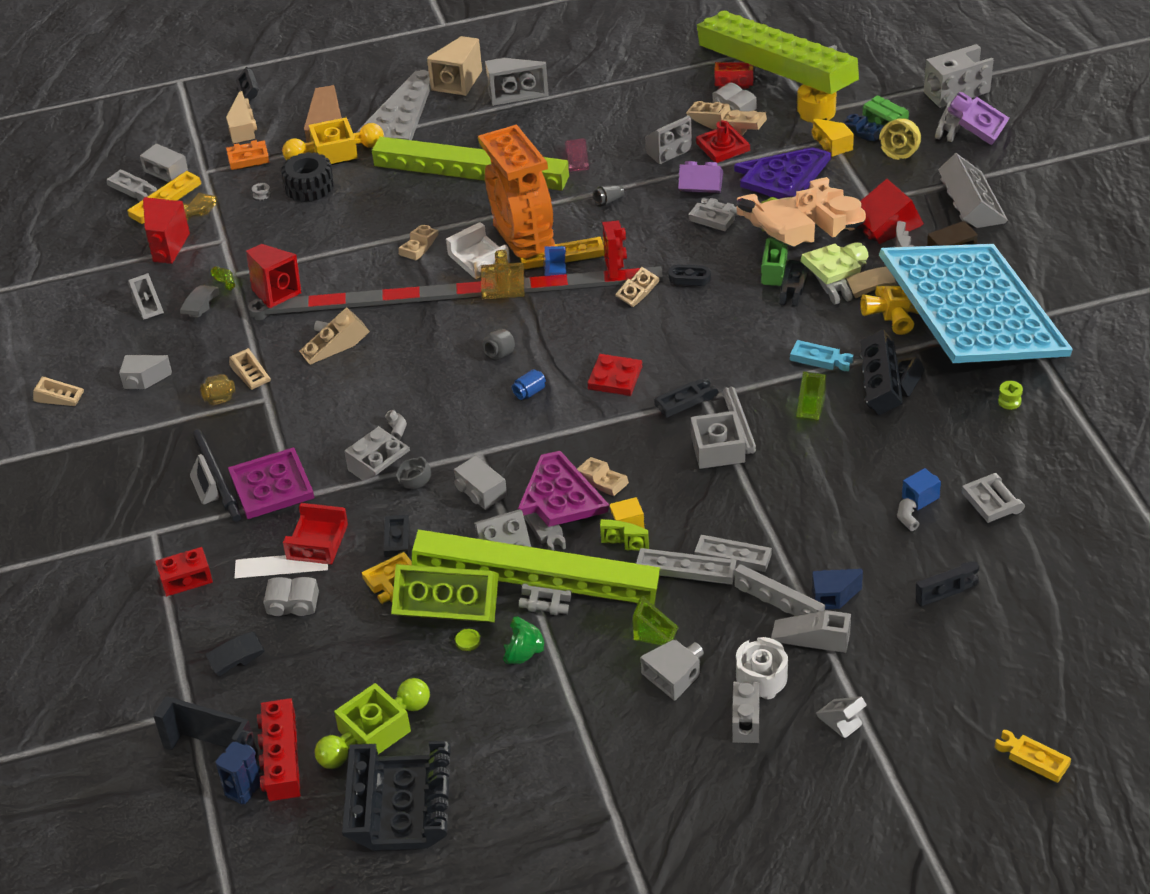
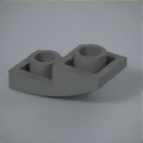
(199, 300)

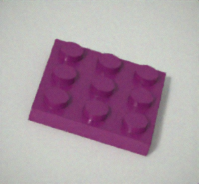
(271, 483)

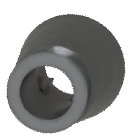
(606, 194)

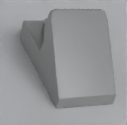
(843, 714)

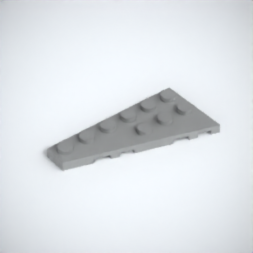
(404, 108)

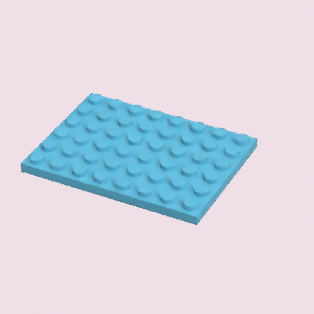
(974, 303)

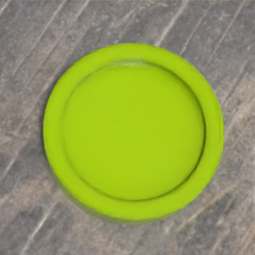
(467, 639)

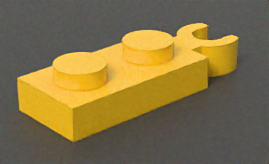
(1034, 755)

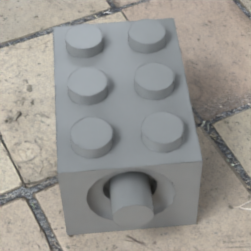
(957, 73)

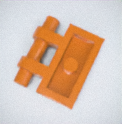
(247, 154)

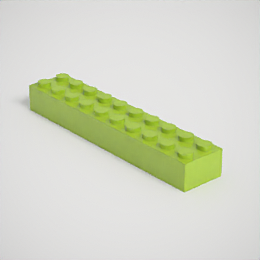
(778, 52)

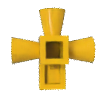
(893, 305)

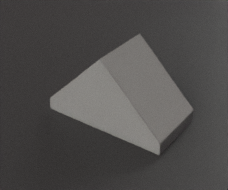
(145, 296)

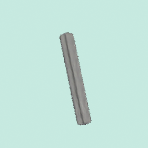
(734, 405)

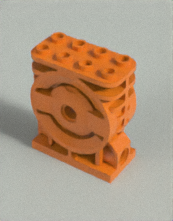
(518, 191)

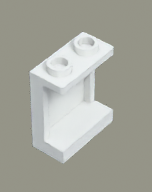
(473, 248)

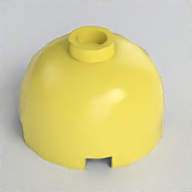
(900, 138)

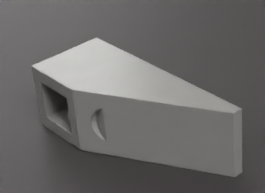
(816, 630)

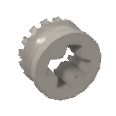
(261, 191)

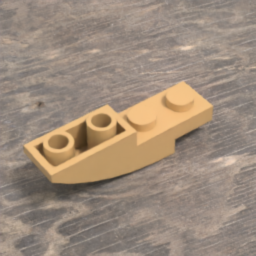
(710, 113)

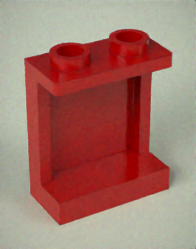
(316, 534)

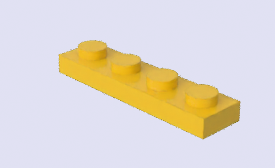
(171, 191)
(575, 251)

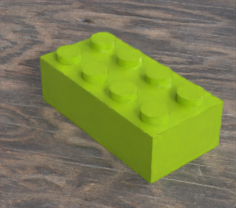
(445, 593)

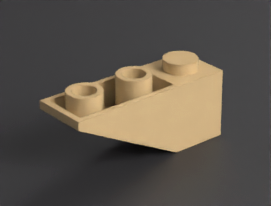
(241, 120)
(336, 337)

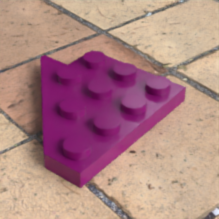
(560, 492)

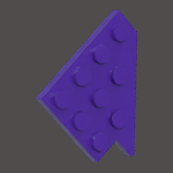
(783, 173)

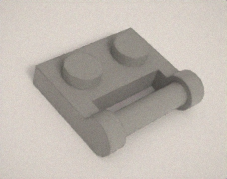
(987, 502)

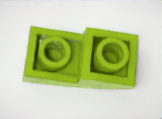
(622, 532)

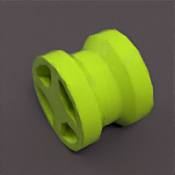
(1010, 395)

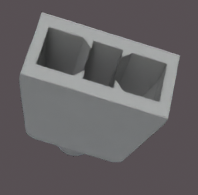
(672, 667)

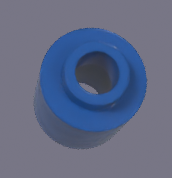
(529, 384)

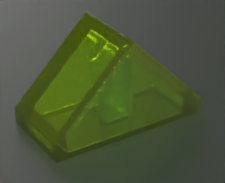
(811, 395)
(651, 624)

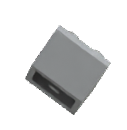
(670, 140)
(374, 453)

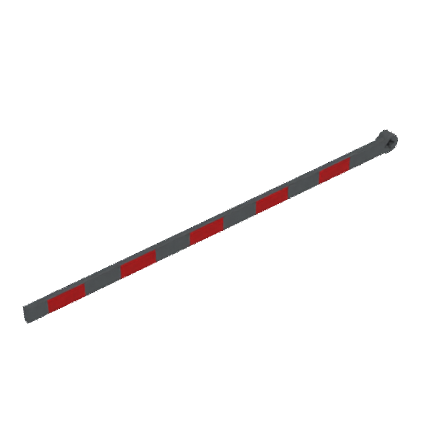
(260, 311)

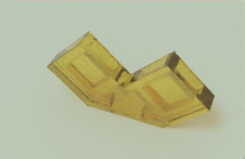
(200, 205)

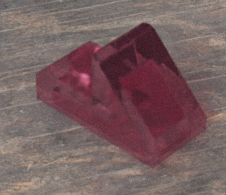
(577, 154)

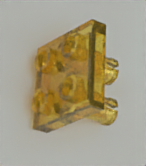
(502, 278)

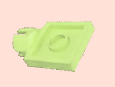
(836, 262)

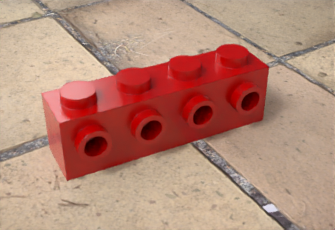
(279, 750)

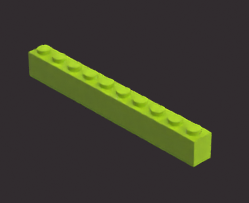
(451, 160)
(538, 566)

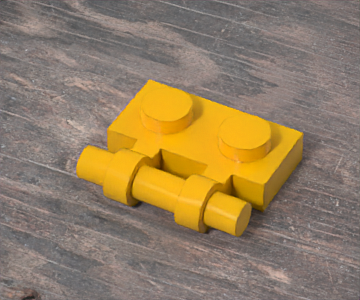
(383, 575)

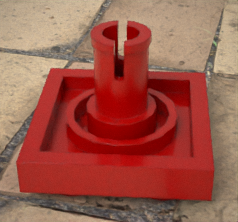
(722, 142)

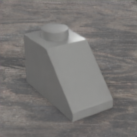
(144, 370)

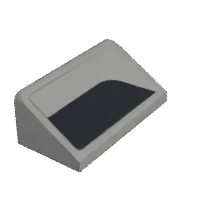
(203, 481)

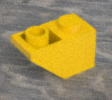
(833, 136)

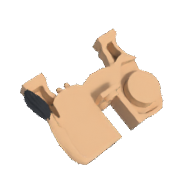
(795, 219)

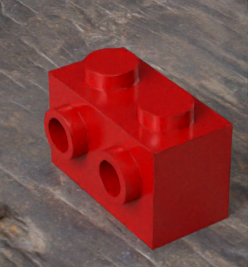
(184, 571)

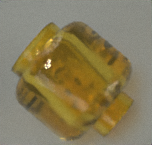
(217, 389)

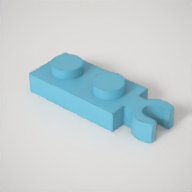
(820, 356)

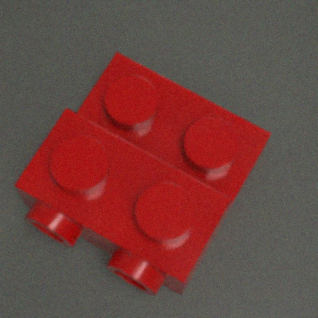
(734, 72)
(613, 247)

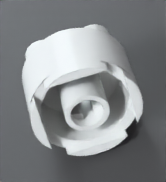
(763, 663)

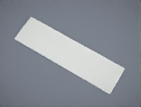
(273, 566)

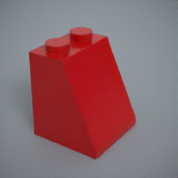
(884, 208)
(165, 228)
(273, 274)

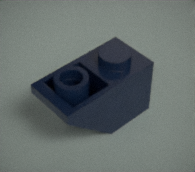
(836, 586)

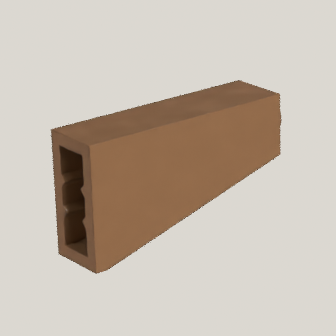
(322, 108)

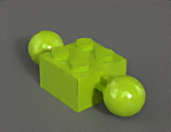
(372, 719)

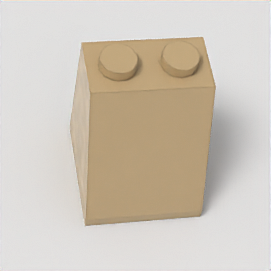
(455, 66)

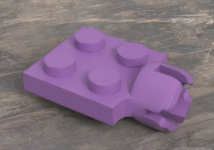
(978, 117)

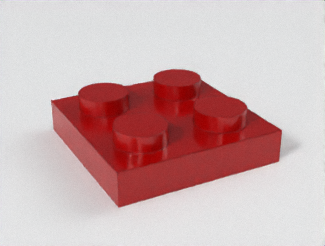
(615, 374)

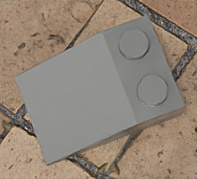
(515, 80)

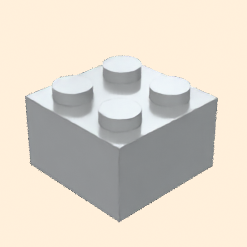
(717, 439)

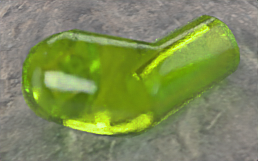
(223, 275)

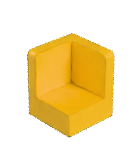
(628, 511)

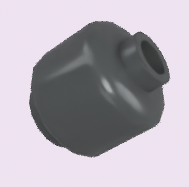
(498, 344)

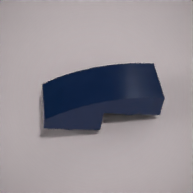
(862, 128)

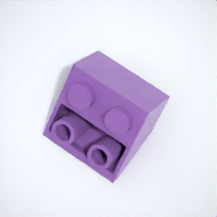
(700, 177)

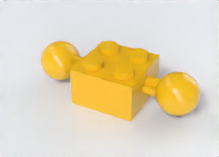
(334, 140)

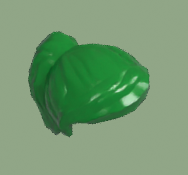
(524, 642)

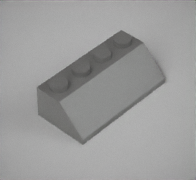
(971, 193)

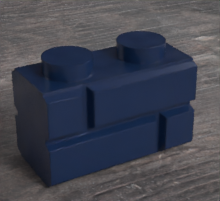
(238, 772)

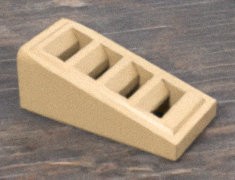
(247, 356)
(51, 391)

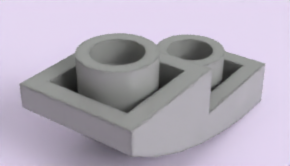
(902, 236)

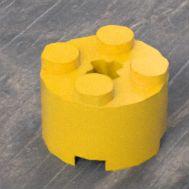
(815, 104)

